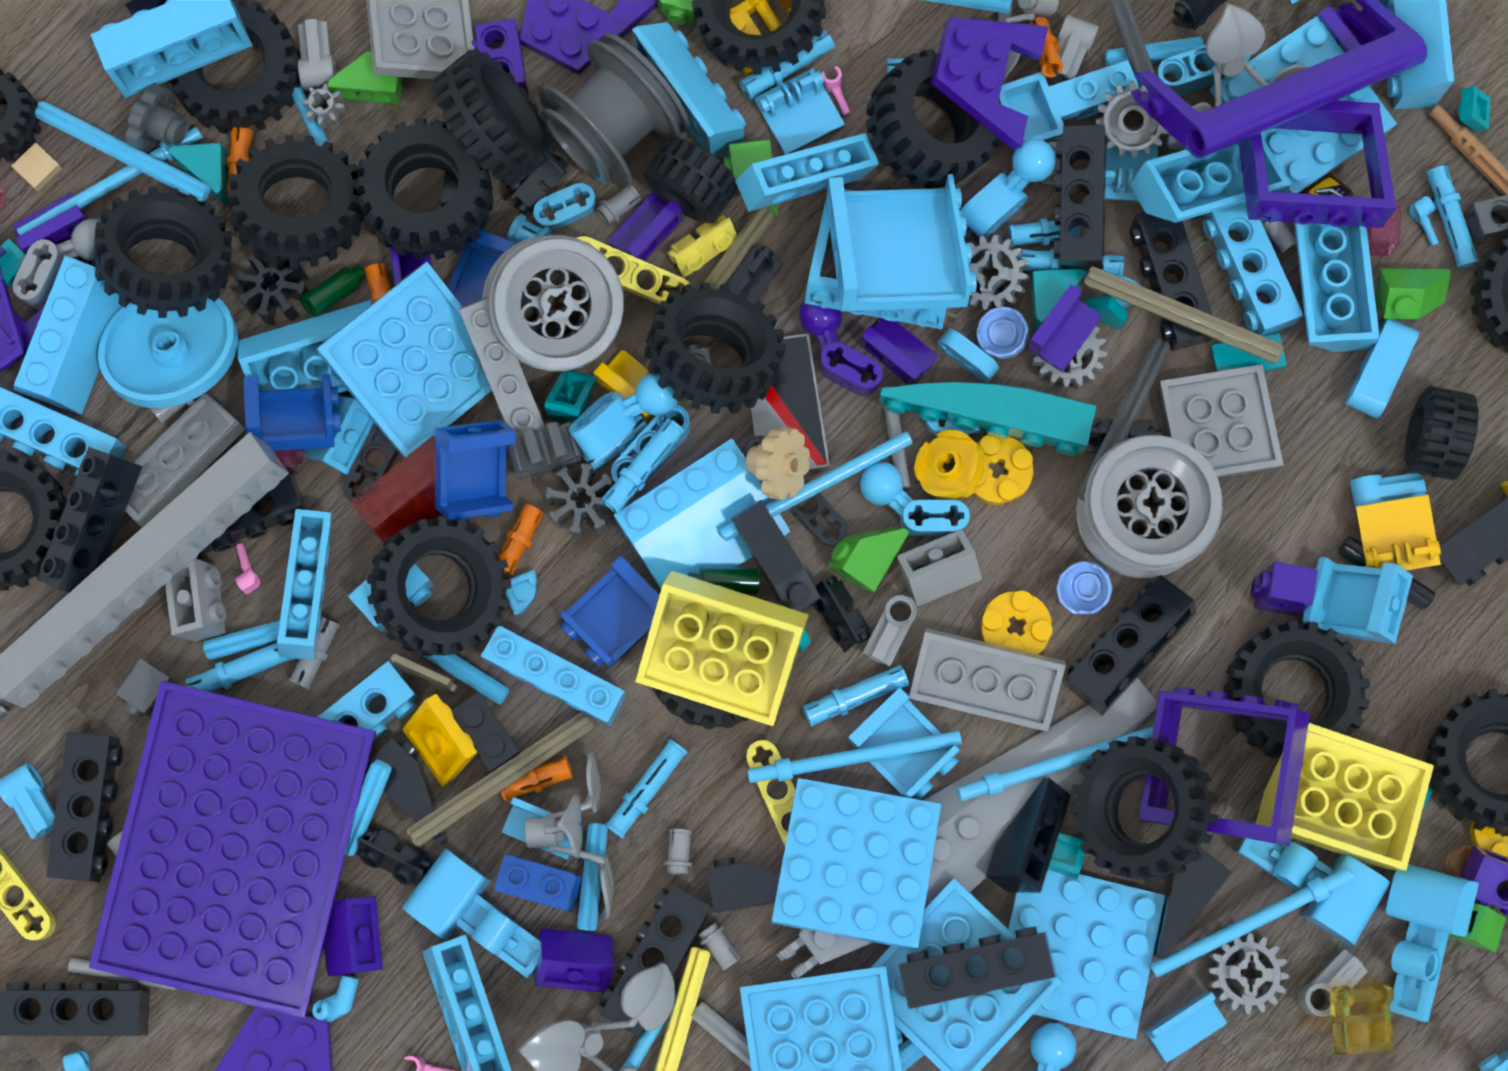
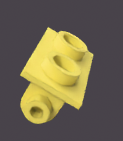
(693, 254)

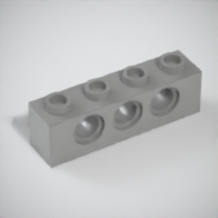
(501, 370)

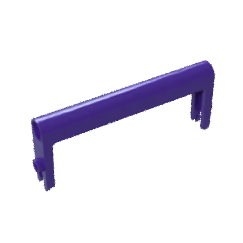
(1391, 51)

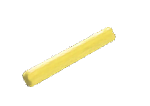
(682, 1009)

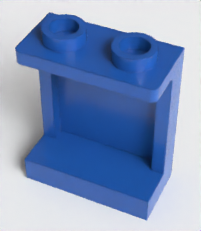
(475, 265)
(292, 417)
(472, 469)
(612, 614)
(538, 883)

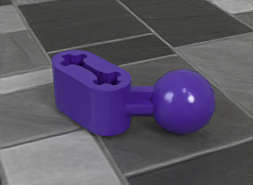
(853, 364)

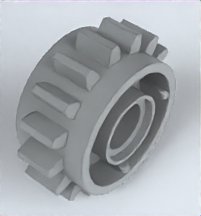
(1120, 134)

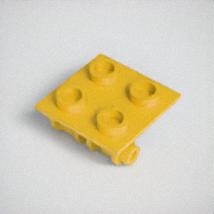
(1399, 533)

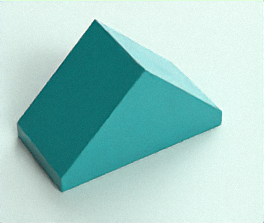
(206, 164)
(1047, 289)
(569, 396)

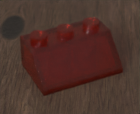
(401, 494)

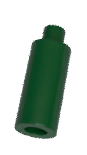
(332, 290)
(737, 579)

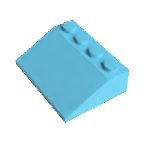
(681, 518)

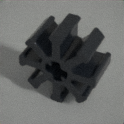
(260, 291)

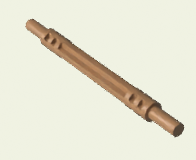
(1473, 150)

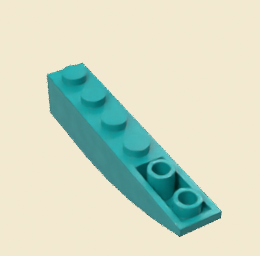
(999, 410)

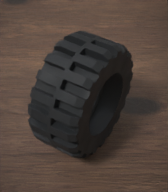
(906, 143)
(424, 232)

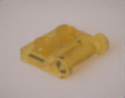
(1361, 1031)

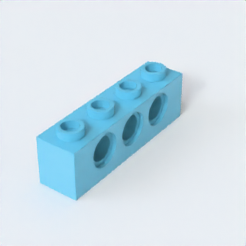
(805, 171)
(1269, 278)
(39, 421)
(304, 584)
(554, 675)
(356, 703)
(465, 1006)

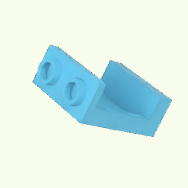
(1359, 600)
(900, 721)

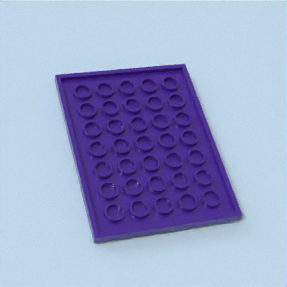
(232, 849)

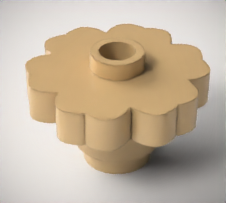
(780, 463)

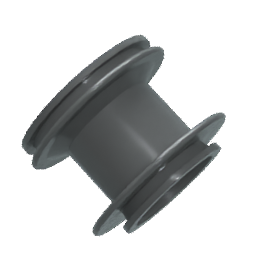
(612, 111)

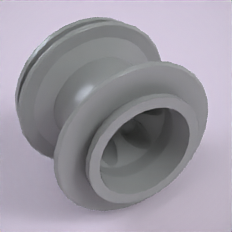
(599, 307)
(1187, 479)

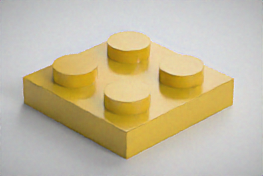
(439, 740)

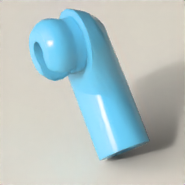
(339, 1003)

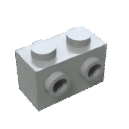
(939, 567)
(196, 602)

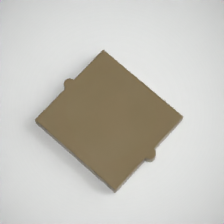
(424, 674)

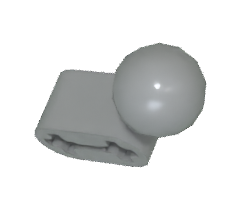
(44, 261)

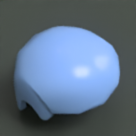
(1002, 332)
(1084, 588)

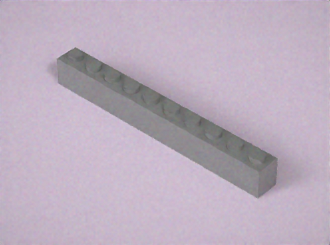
(138, 569)

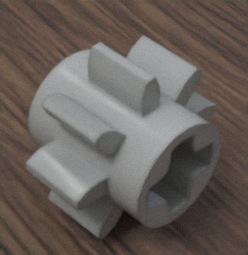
(328, 115)

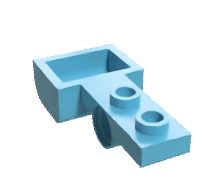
(1052, 104)
(452, 899)
(1434, 907)
(1346, 909)

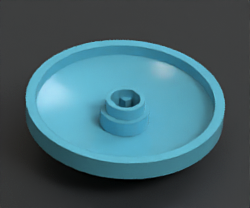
(168, 358)

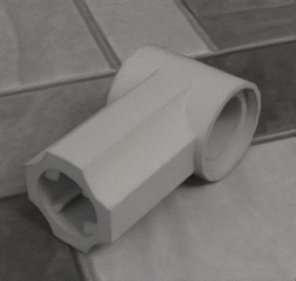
(1074, 42)
(316, 61)
(889, 633)
(1341, 970)

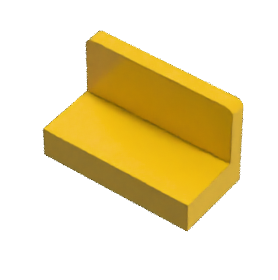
(622, 376)

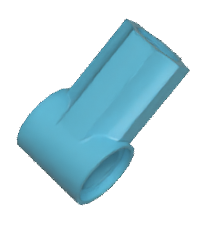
(1376, 489)
(25, 794)

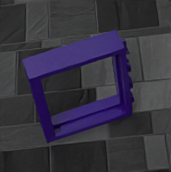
(1337, 211)
(1166, 730)

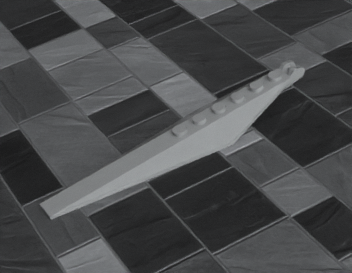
(973, 826)

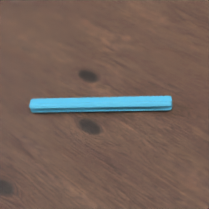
(122, 151)

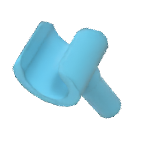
(1419, 211)
(77, 1061)

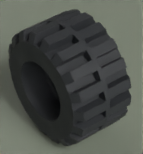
(20, 119)
(691, 179)
(1441, 433)

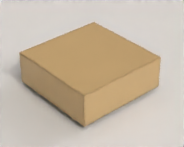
(36, 167)

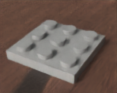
(417, 36)
(1224, 419)

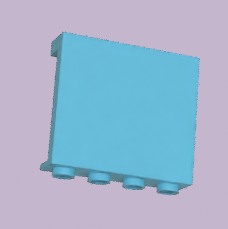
(899, 248)

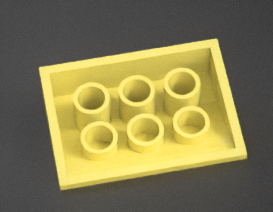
(721, 647)
(1355, 799)

